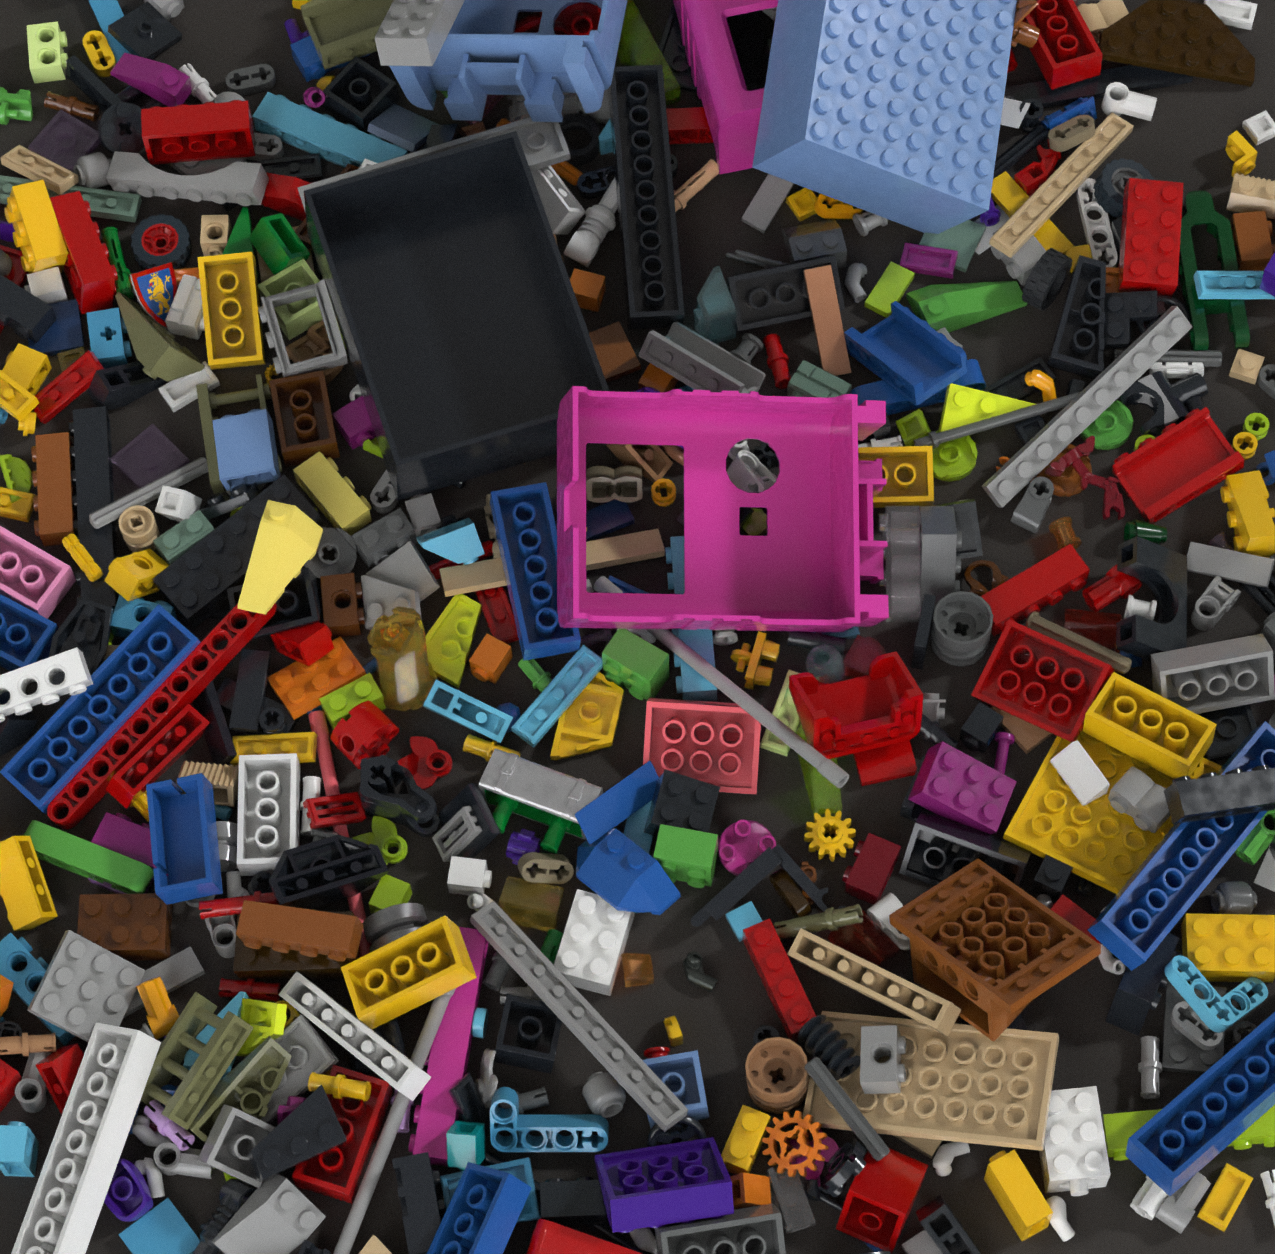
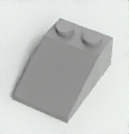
(270, 1221)

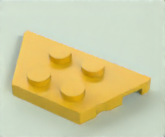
(589, 720)

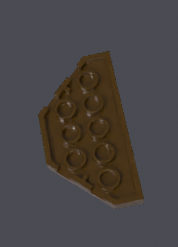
(1180, 40)

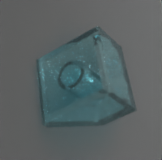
(715, 310)

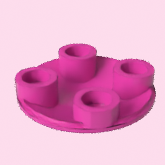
(742, 844)

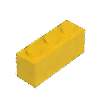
(24, 885)

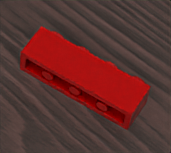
(1037, 587)
(157, 756)
(778, 977)

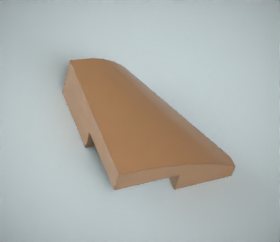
(312, 346)

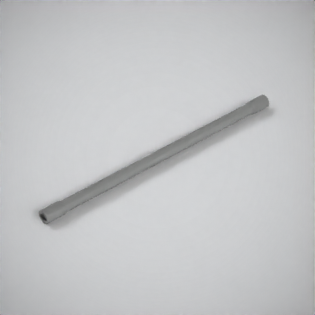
(825, 766)
(390, 1129)

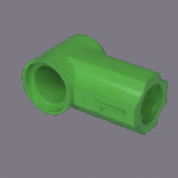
(1256, 841)

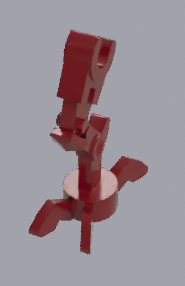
(1112, 497)

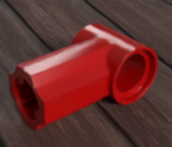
(1110, 588)

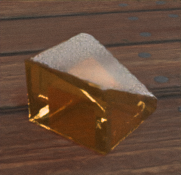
(637, 969)

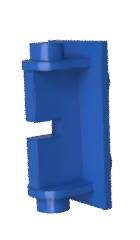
(1081, 106)

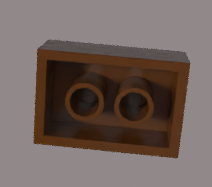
(304, 417)
(127, 924)

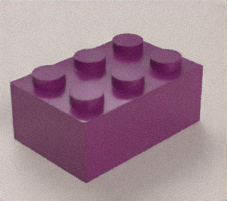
(962, 788)

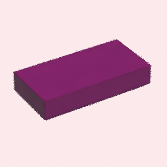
(932, 262)

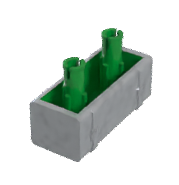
(536, 794)

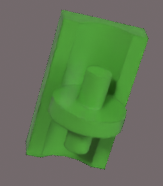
(15, 106)

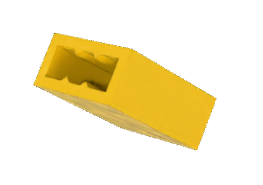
(1017, 1194)

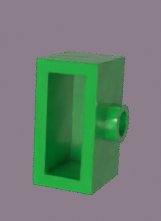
(278, 243)

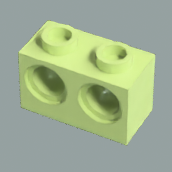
(45, 52)

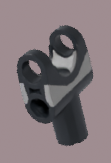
(1164, 399)

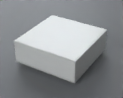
(1260, 127)

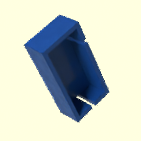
(184, 839)

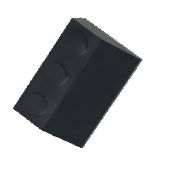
(295, 607)

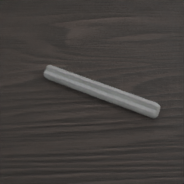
(149, 492)

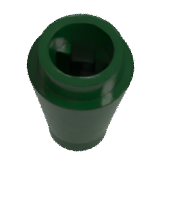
(1145, 530)

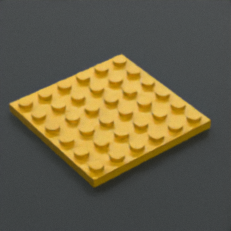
(1092, 837)

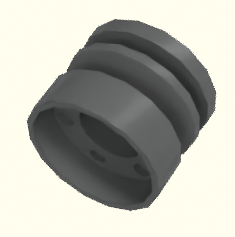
(961, 628)

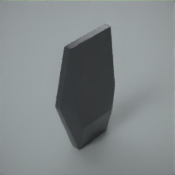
(86, 629)

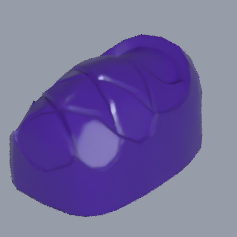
(128, 1193)

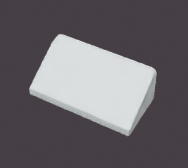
(1080, 773)

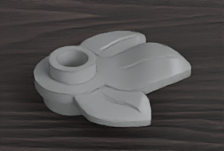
(488, 1081)

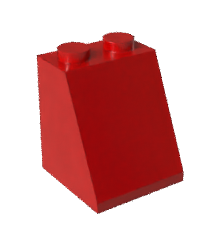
(882, 1199)

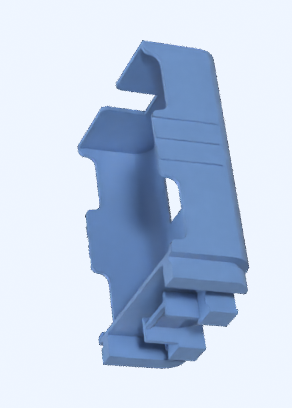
(491, 59)

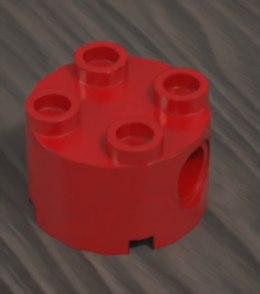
(364, 733)

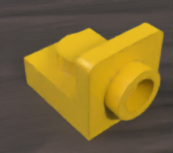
(1241, 153)

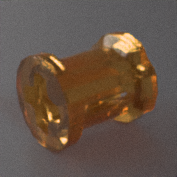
(1064, 533)

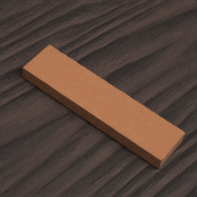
(827, 320)

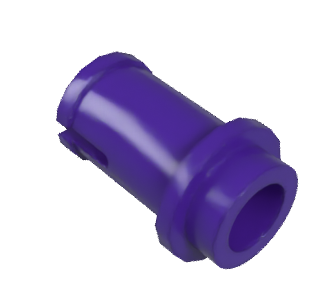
(991, 216)

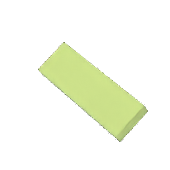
(786, 713)

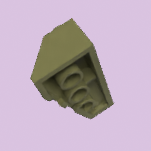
(155, 345)
(245, 1086)

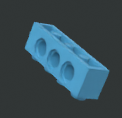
(17, 951)

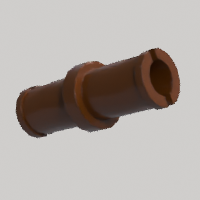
(71, 106)

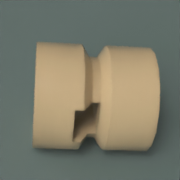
(138, 528)

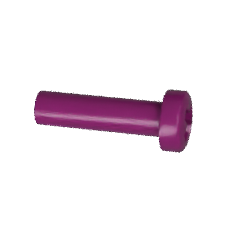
(1004, 740)

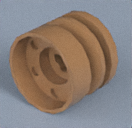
(768, 1062)

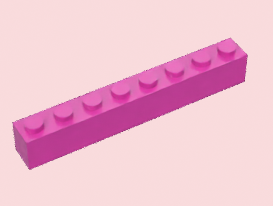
(449, 1059)

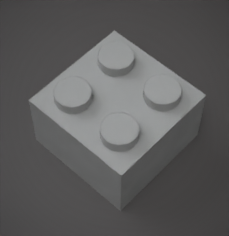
(230, 1142)

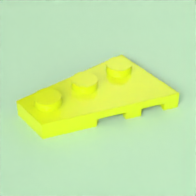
(452, 638)

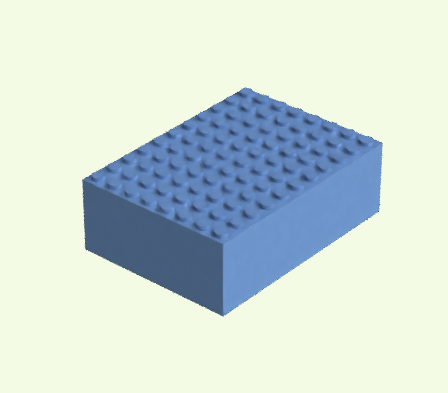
(888, 104)

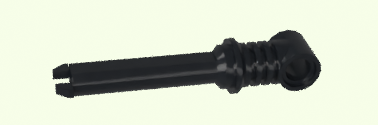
(232, 1197)

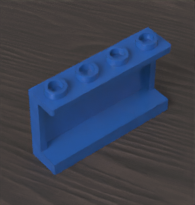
(908, 354)

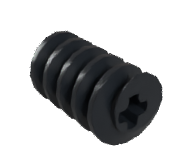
(828, 1047)

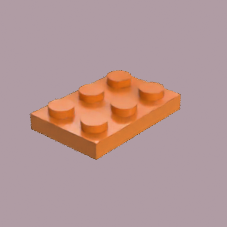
(303, 686)

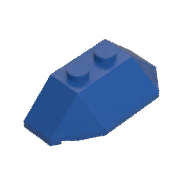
(625, 875)

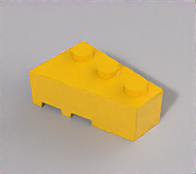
(1249, 513)

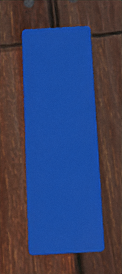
(618, 802)

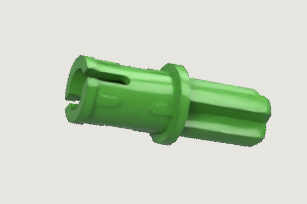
(535, 673)

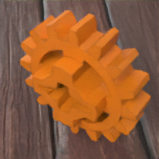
(788, 1153)

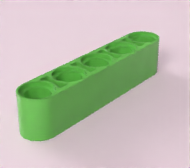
(89, 859)

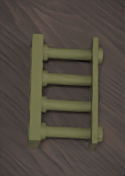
(210, 401)
(207, 1069)

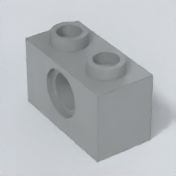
(876, 1043)

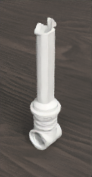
(594, 228)

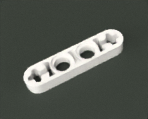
(1096, 226)

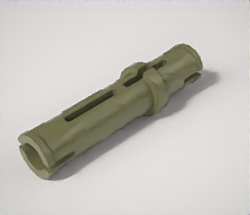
(830, 919)

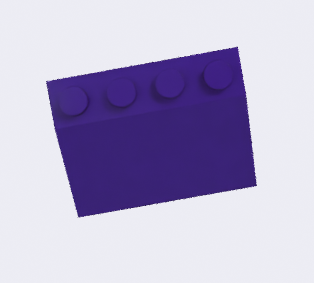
(664, 1185)

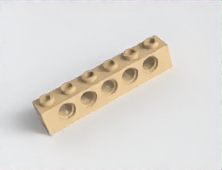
(874, 982)

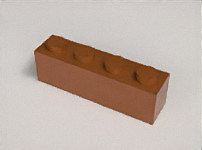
(53, 487)
(299, 930)

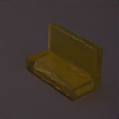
(531, 903)

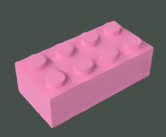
(32, 575)

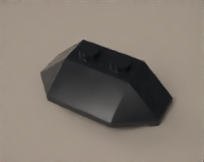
(325, 872)

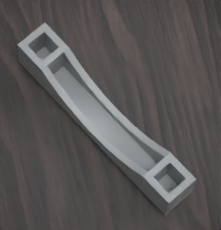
(236, 183)

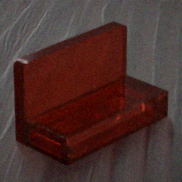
(1095, 626)
(865, 941)

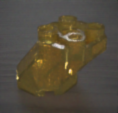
(401, 659)

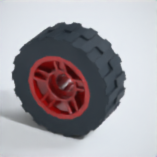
(158, 232)

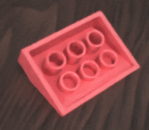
(704, 742)

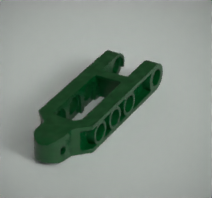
(1200, 210)

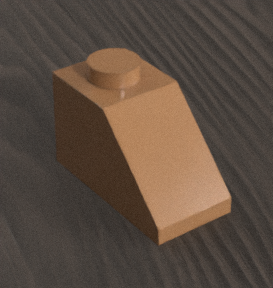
(648, 457)

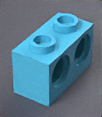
(18, 1150)

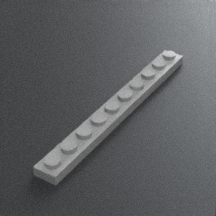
(1087, 406)
(579, 1016)

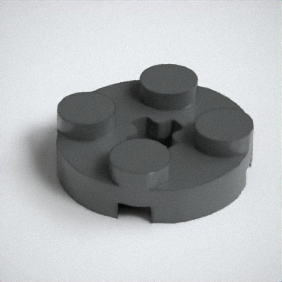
(344, 557)

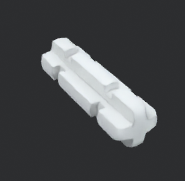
(1177, 369)

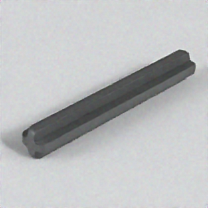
(1207, 357)
(847, 1109)

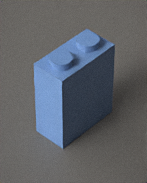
(246, 449)

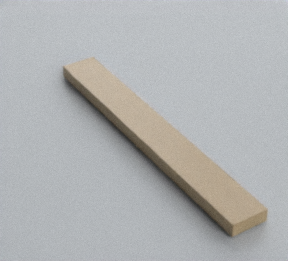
(1060, 185)
(599, 554)

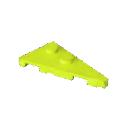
(970, 405)

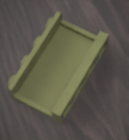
(343, 27)

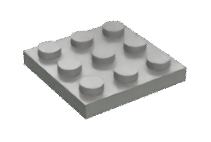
(85, 987)

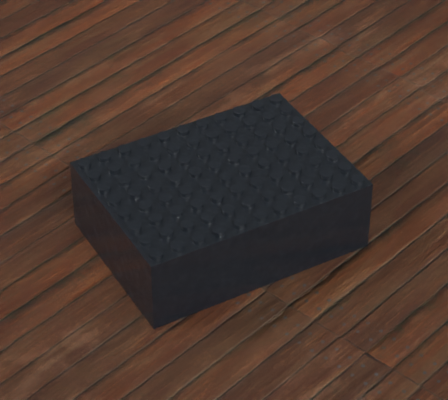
(453, 311)

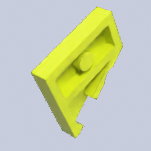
(267, 1020)

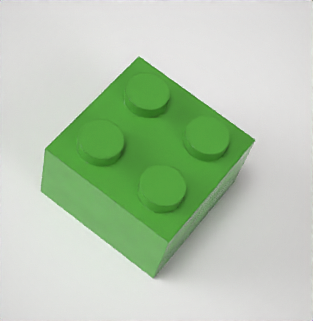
(635, 664)
(687, 855)

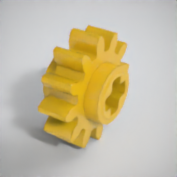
(832, 825)

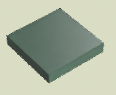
(962, 238)

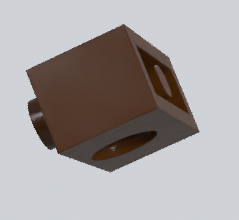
(341, 589)

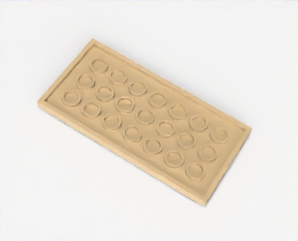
(954, 1084)

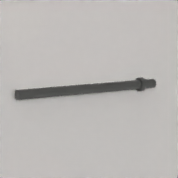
(934, 439)

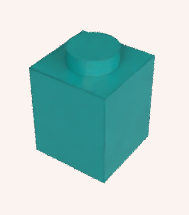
(465, 1144)

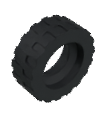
(1047, 279)

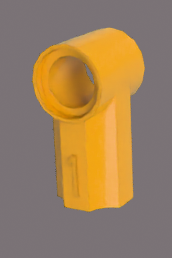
(158, 1006)

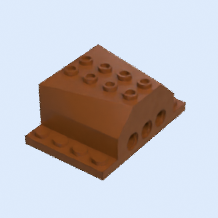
(989, 946)

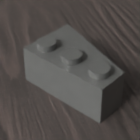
(938, 552)

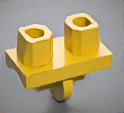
(755, 672)

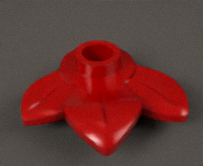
(422, 759)

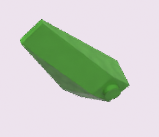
(964, 303)

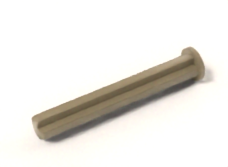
(1117, 661)

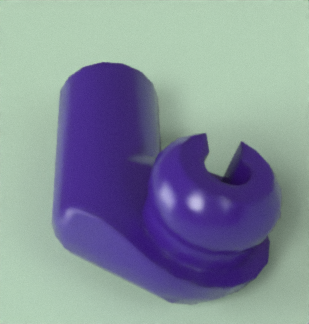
(294, 32)

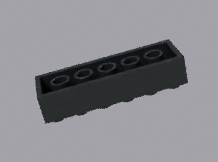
(200, 577)

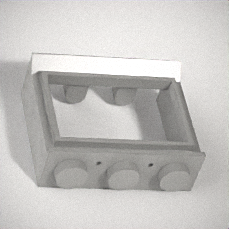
(275, 338)

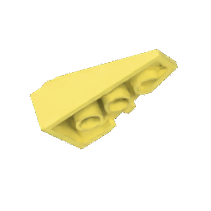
(281, 549)

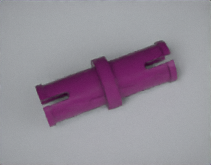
(307, 97)

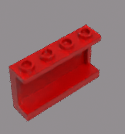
(1176, 466)

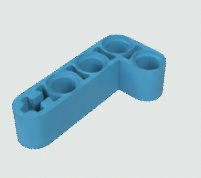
(548, 1125)

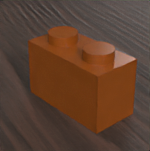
(1252, 240)

